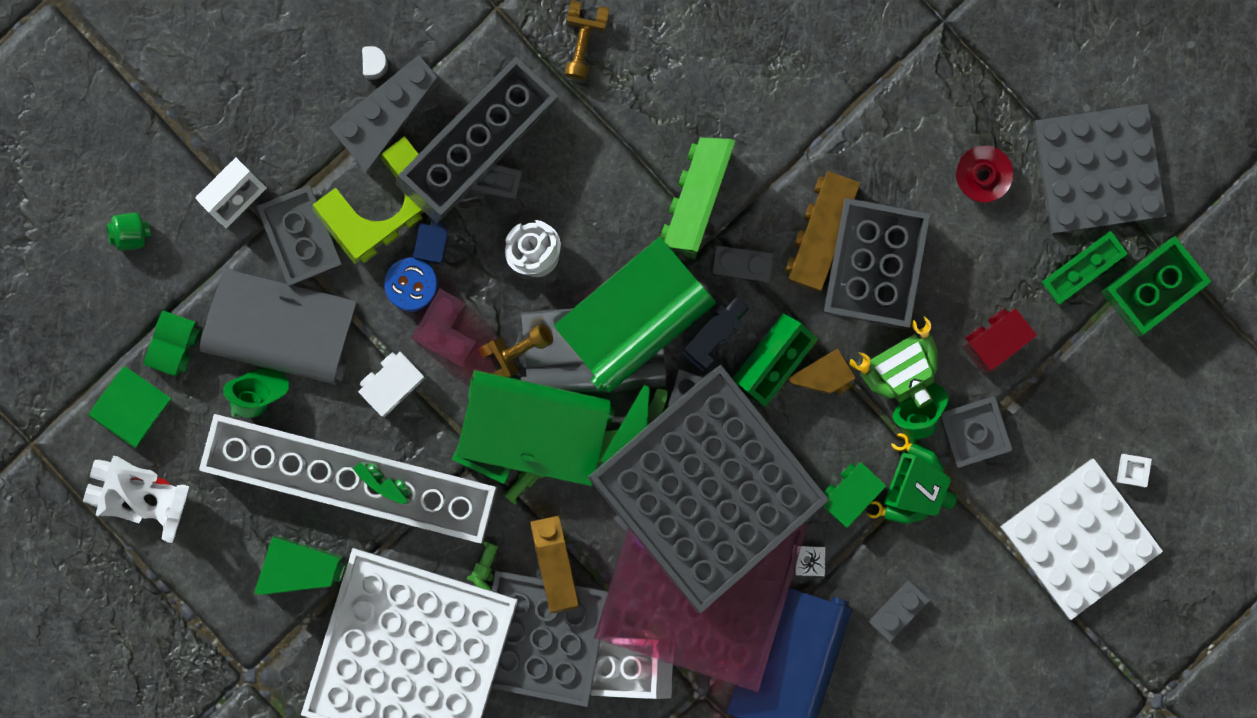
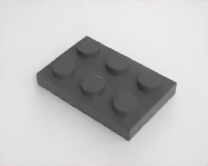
(298, 236)

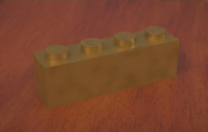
(820, 237)

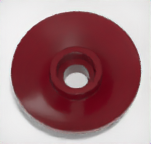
(994, 163)

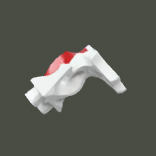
(130, 485)

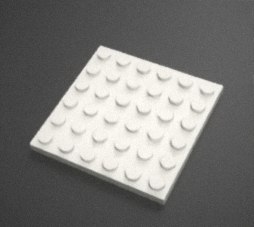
(408, 644)

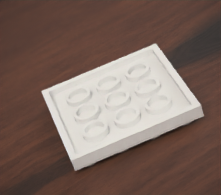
(1081, 539)

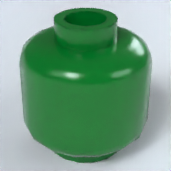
(127, 231)

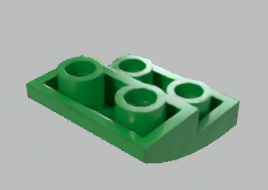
(129, 407)
(391, 488)

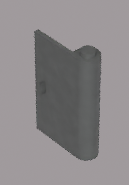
(278, 326)
(563, 369)

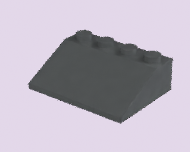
(877, 263)

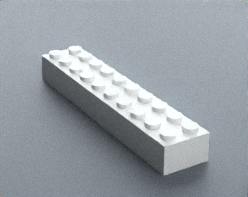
(326, 475)

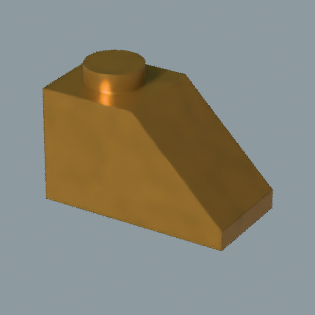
(825, 375)

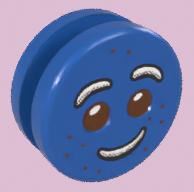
(411, 284)

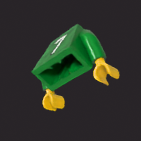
(917, 486)

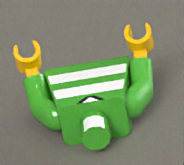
(904, 368)

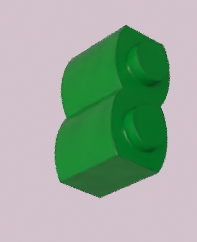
(171, 344)

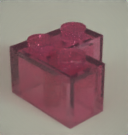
(438, 332)

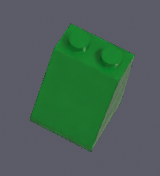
(298, 567)

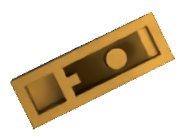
(554, 564)

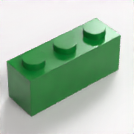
(774, 359)

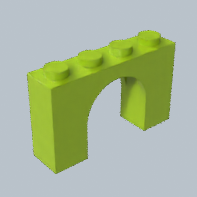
(361, 236)

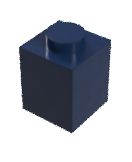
(431, 242)

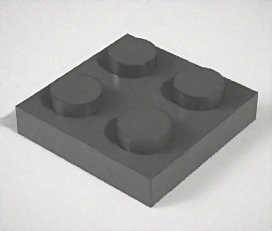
(975, 432)

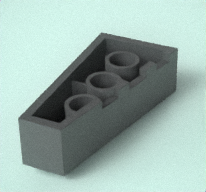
(385, 113)

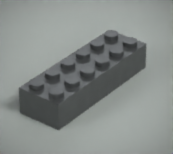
(476, 140)

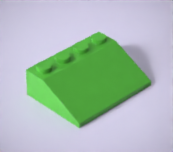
(697, 196)

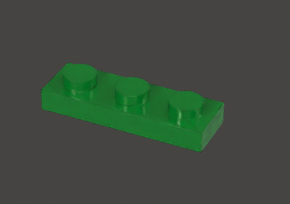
(1084, 268)

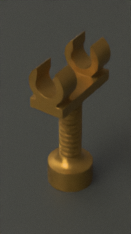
(577, 68)
(539, 336)

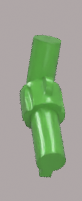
(525, 479)
(482, 570)

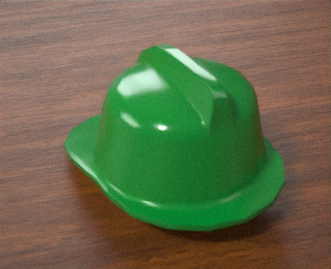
(254, 392)
(923, 421)

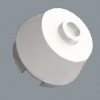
(533, 249)

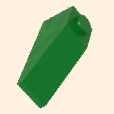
(633, 424)

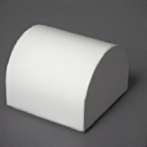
(374, 63)

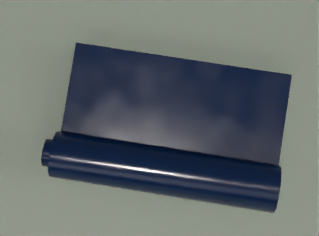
(799, 660)

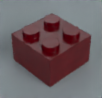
(998, 341)

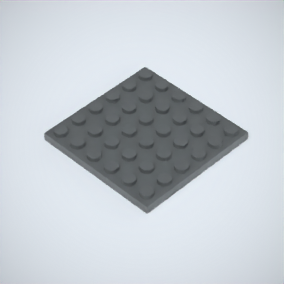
(708, 488)

